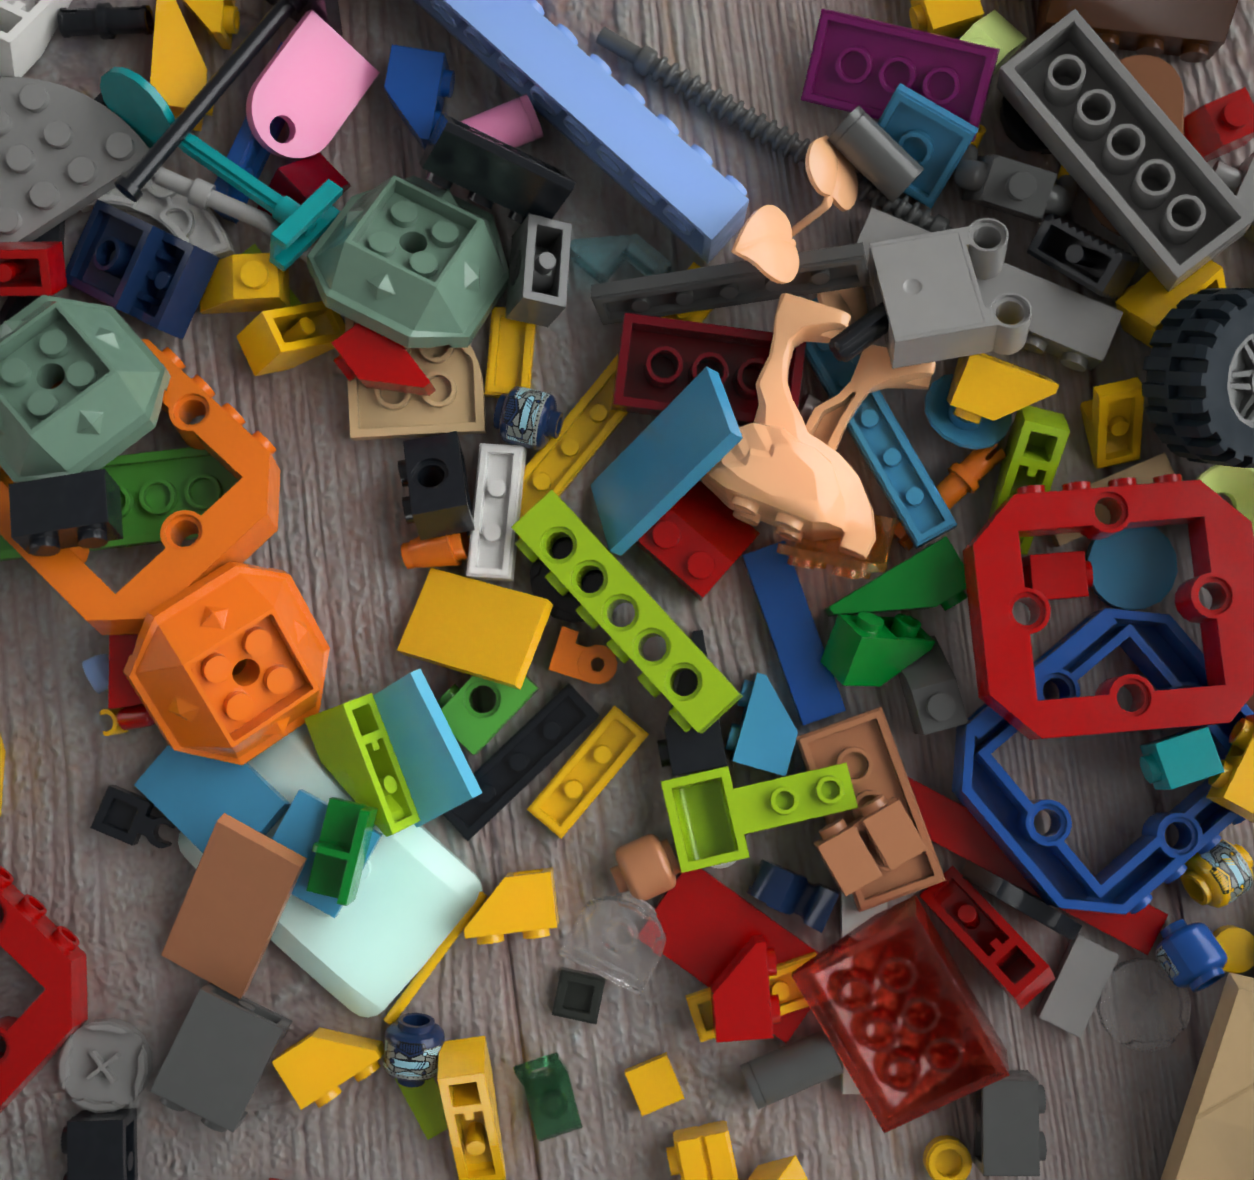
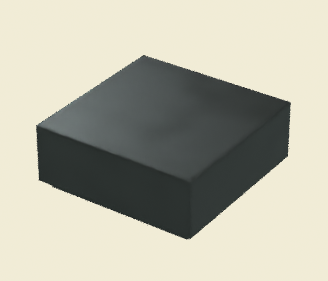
(578, 995)

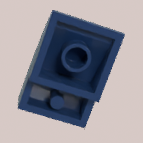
(140, 269)

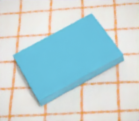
(425, 747)

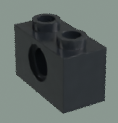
(437, 486)

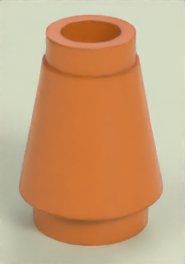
(435, 552)

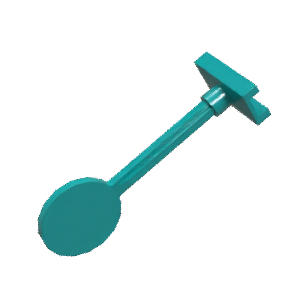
(150, 116)

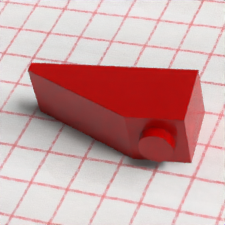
(988, 938)

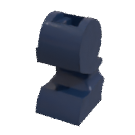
(794, 894)

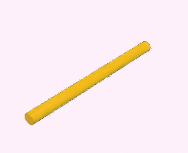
(430, 965)

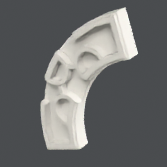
(177, 215)

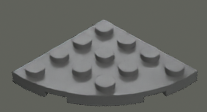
(56, 155)

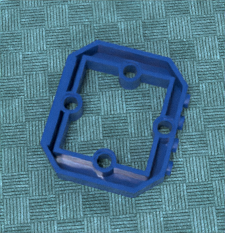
(1007, 815)

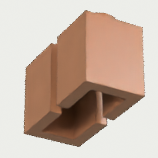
(887, 829)

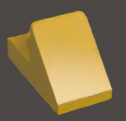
(1114, 422)

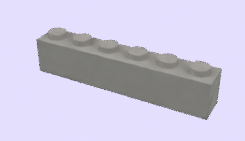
(1061, 319)

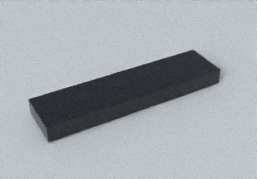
(523, 759)

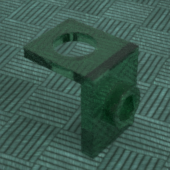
(549, 1096)

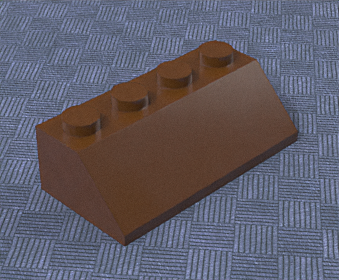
(1149, 26)

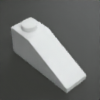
(25, 32)

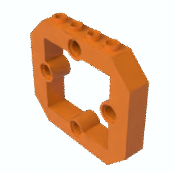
(225, 531)

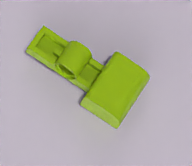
(713, 817)

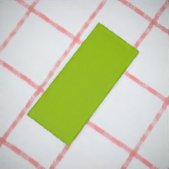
(426, 1106)

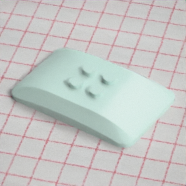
(403, 905)

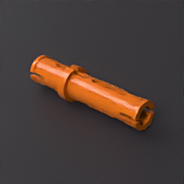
(959, 481)

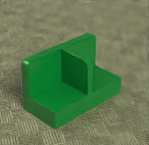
(341, 850)

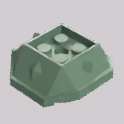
(411, 264)
(101, 407)

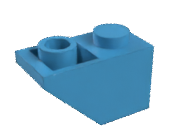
(765, 730)

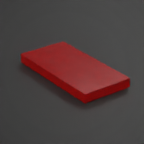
(712, 923)

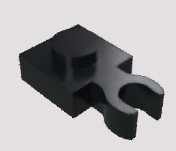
(128, 816)

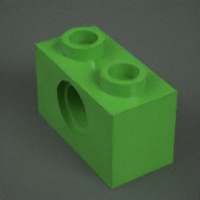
(477, 728)

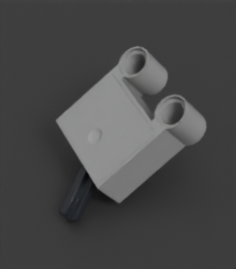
(932, 298)

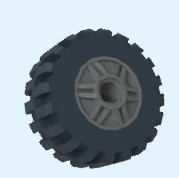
(1204, 378)

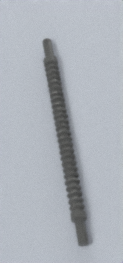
(646, 62)

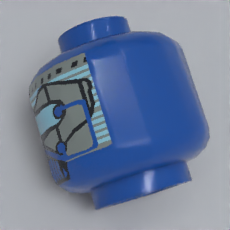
(1191, 955)

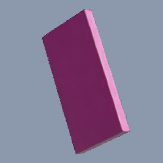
(866, 59)

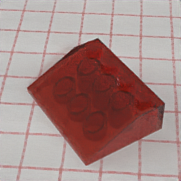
(902, 1016)

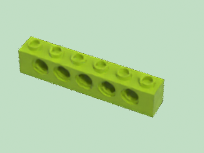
(554, 519)

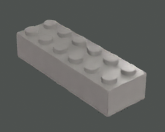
(1123, 150)

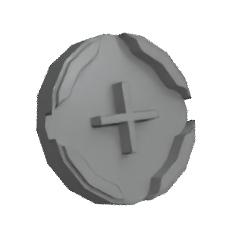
(105, 1065)

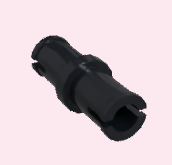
(106, 21)

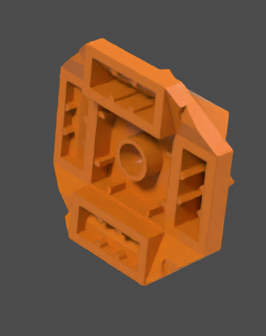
(198, 637)

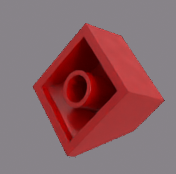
(697, 540)

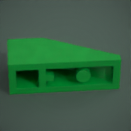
(918, 583)

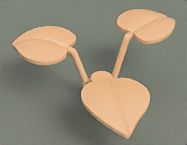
(768, 233)

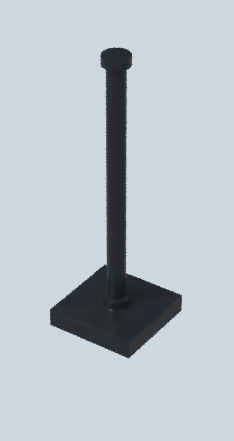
(219, 83)

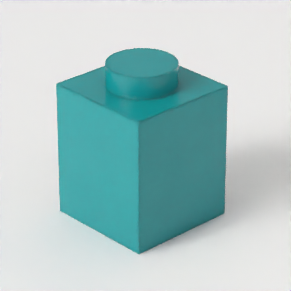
(1180, 759)

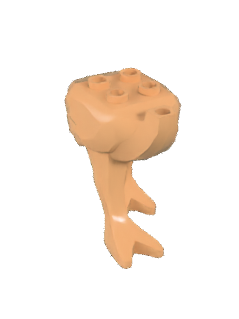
(792, 469)

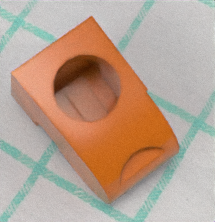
(590, 664)

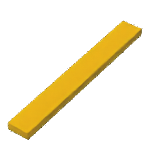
(581, 434)

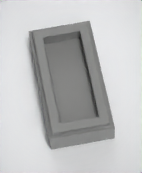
(1077, 985)

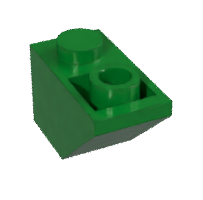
(873, 647)

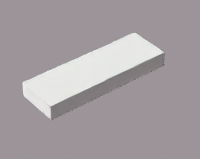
(496, 511)

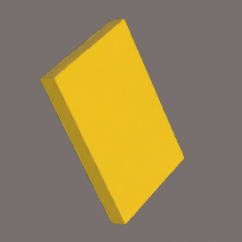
(475, 628)

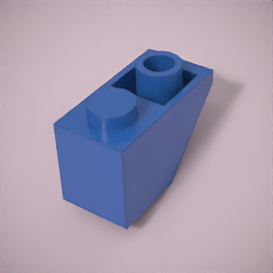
(417, 88)

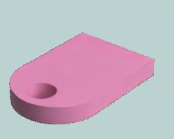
(310, 85)

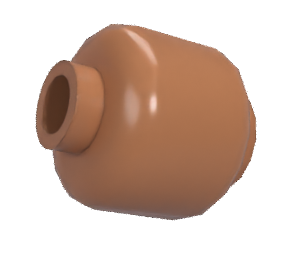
(645, 867)

